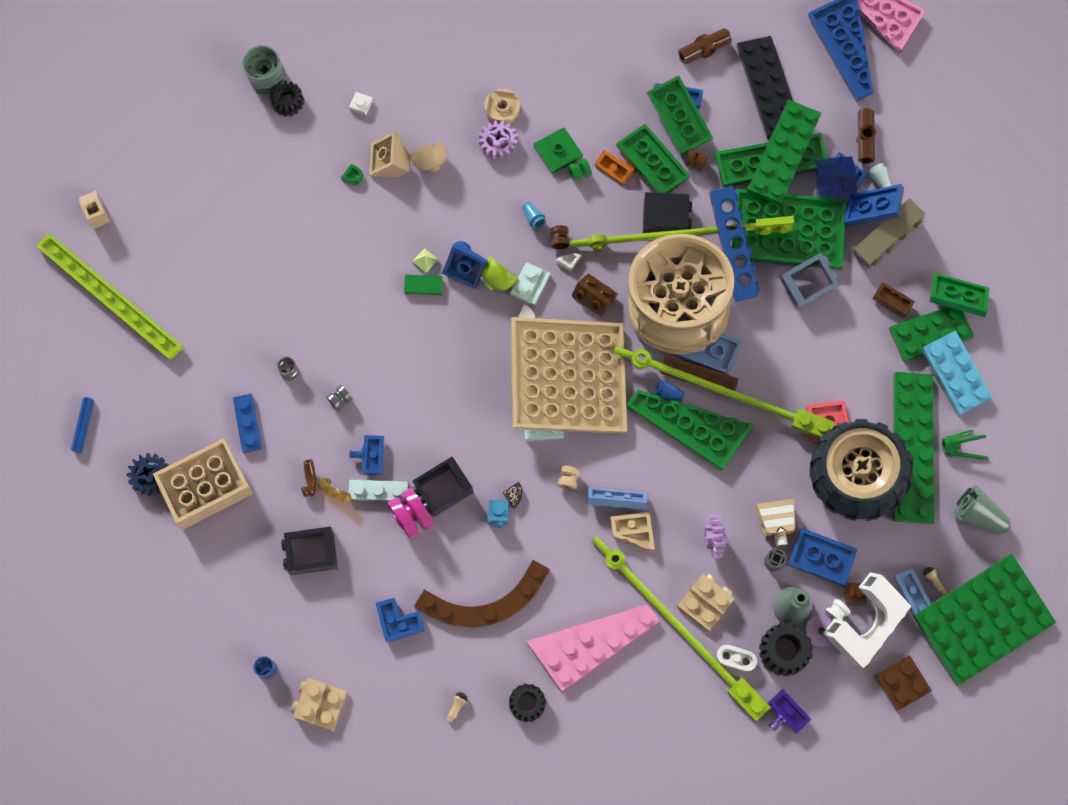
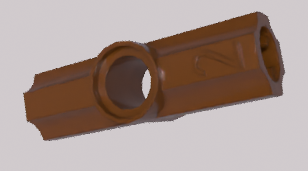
(704, 46)
(866, 145)

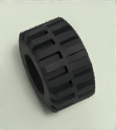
(800, 641)

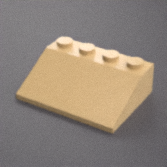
(202, 484)

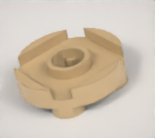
(511, 103)

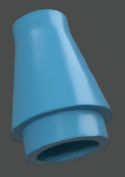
(535, 217)

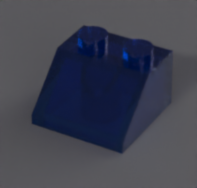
(835, 176)

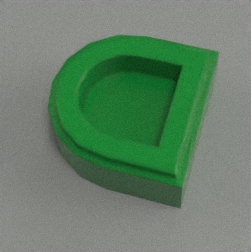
(352, 175)

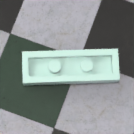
(376, 490)

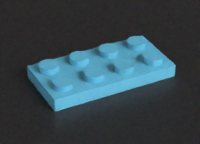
(956, 373)

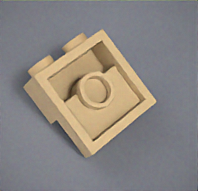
(706, 601)
(319, 704)

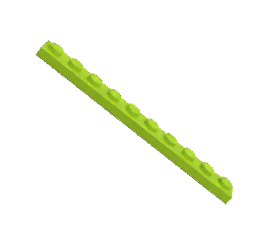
(109, 297)

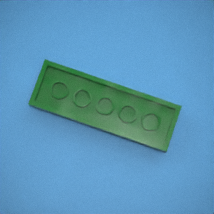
(784, 152)
(739, 164)

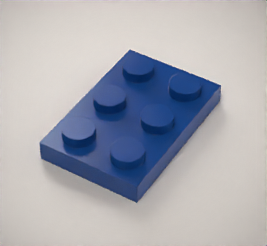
(874, 205)
(822, 557)

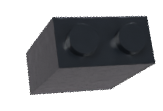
(666, 212)

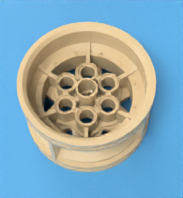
(674, 259)

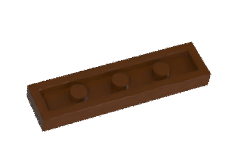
(710, 375)

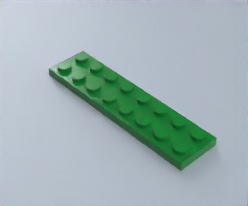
(915, 426)

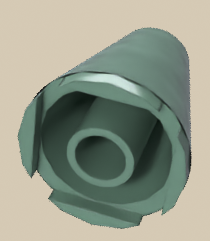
(980, 511)
(793, 605)

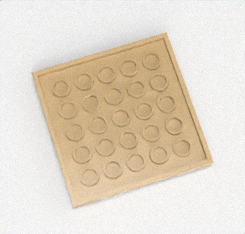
(567, 376)

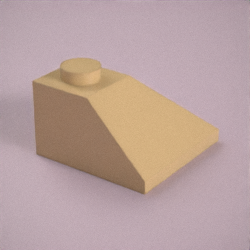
(389, 157)

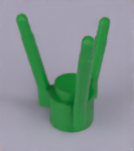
(952, 443)

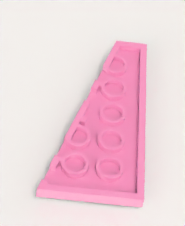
(892, 19)

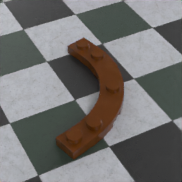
(490, 613)

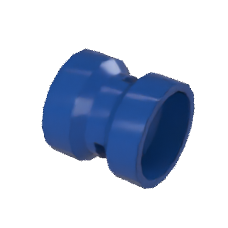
(261, 665)

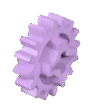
(492, 133)
(715, 536)

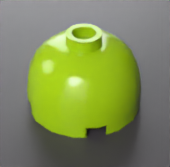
(497, 276)

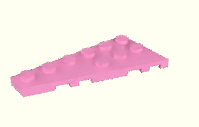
(582, 648)

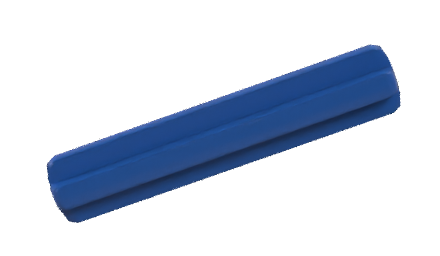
(82, 425)

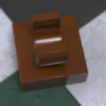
(854, 595)

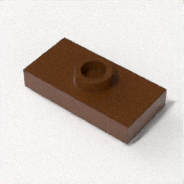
(893, 300)

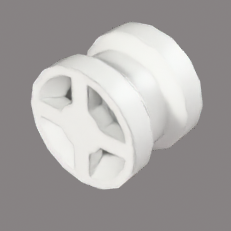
(837, 610)

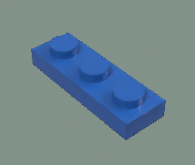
(247, 423)

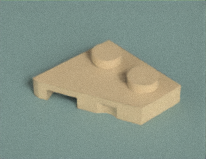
(634, 530)

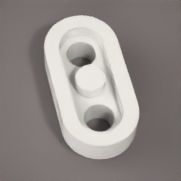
(736, 657)

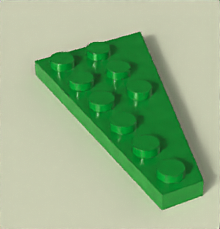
(699, 430)

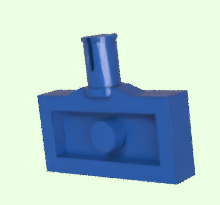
(371, 455)

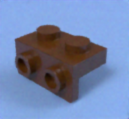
(594, 294)

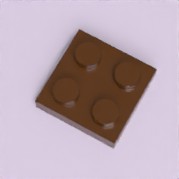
(903, 683)

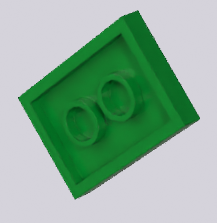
(959, 294)

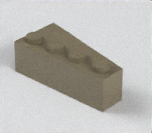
(889, 234)

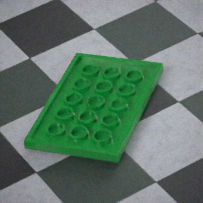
(816, 229)
(984, 619)

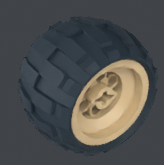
(868, 444)

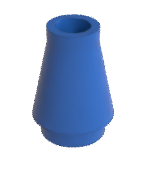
(669, 391)

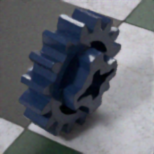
(141, 476)

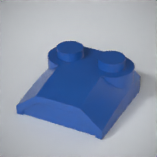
(464, 264)

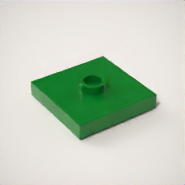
(558, 150)

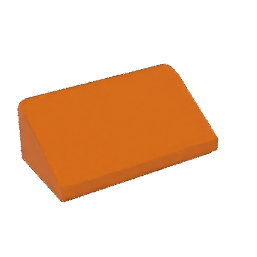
(614, 166)

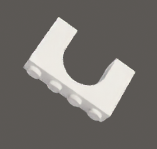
(889, 610)

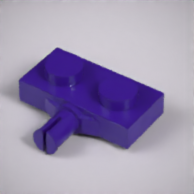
(787, 712)

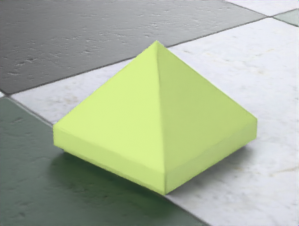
(425, 260)

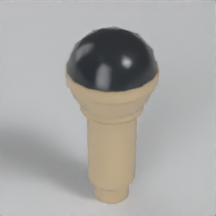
(931, 575)
(459, 700)

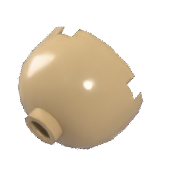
(429, 157)

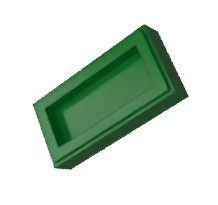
(423, 285)

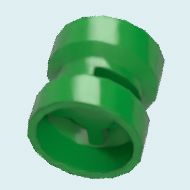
(579, 170)

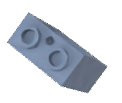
(793, 290)

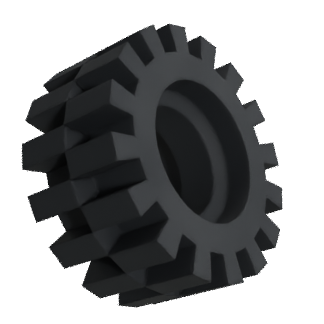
(282, 90)
(536, 693)

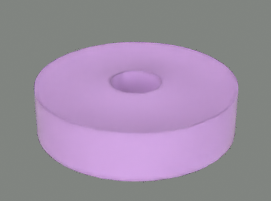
(818, 622)

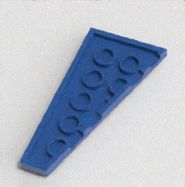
(843, 36)

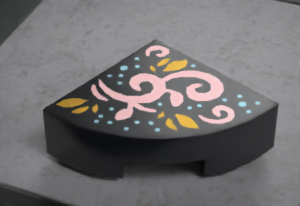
(514, 494)

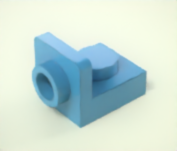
(498, 513)

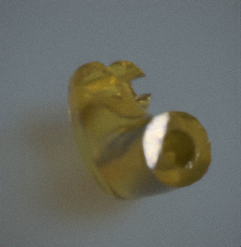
(332, 492)

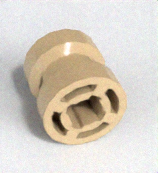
(568, 478)

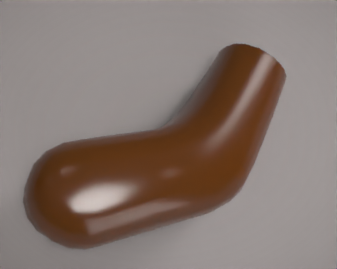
(310, 477)

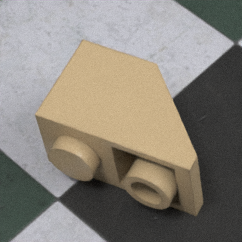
(94, 210)

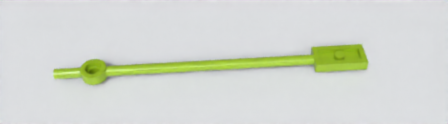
(761, 226)
(802, 420)
(740, 690)

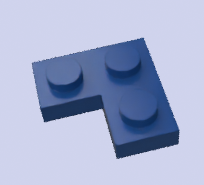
(397, 626)

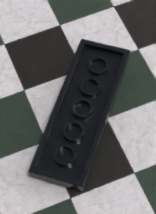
(765, 80)

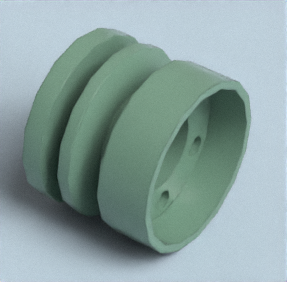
(263, 68)

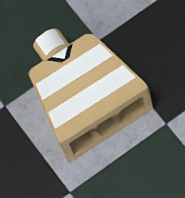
(776, 519)

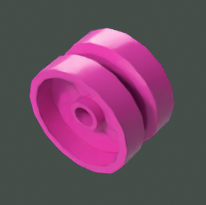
(409, 514)

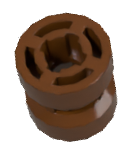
(700, 161)
(559, 236)

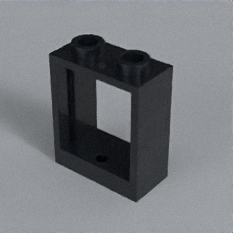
(448, 464)
(331, 562)

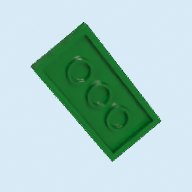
(679, 115)
(653, 160)
(925, 329)

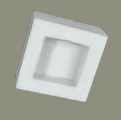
(360, 103)

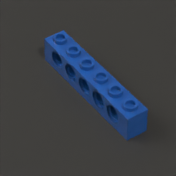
(730, 196)

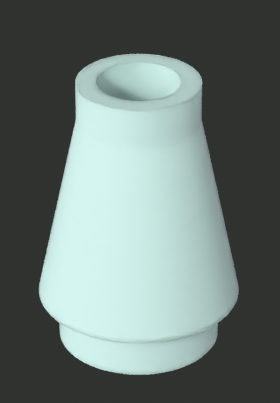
(880, 175)

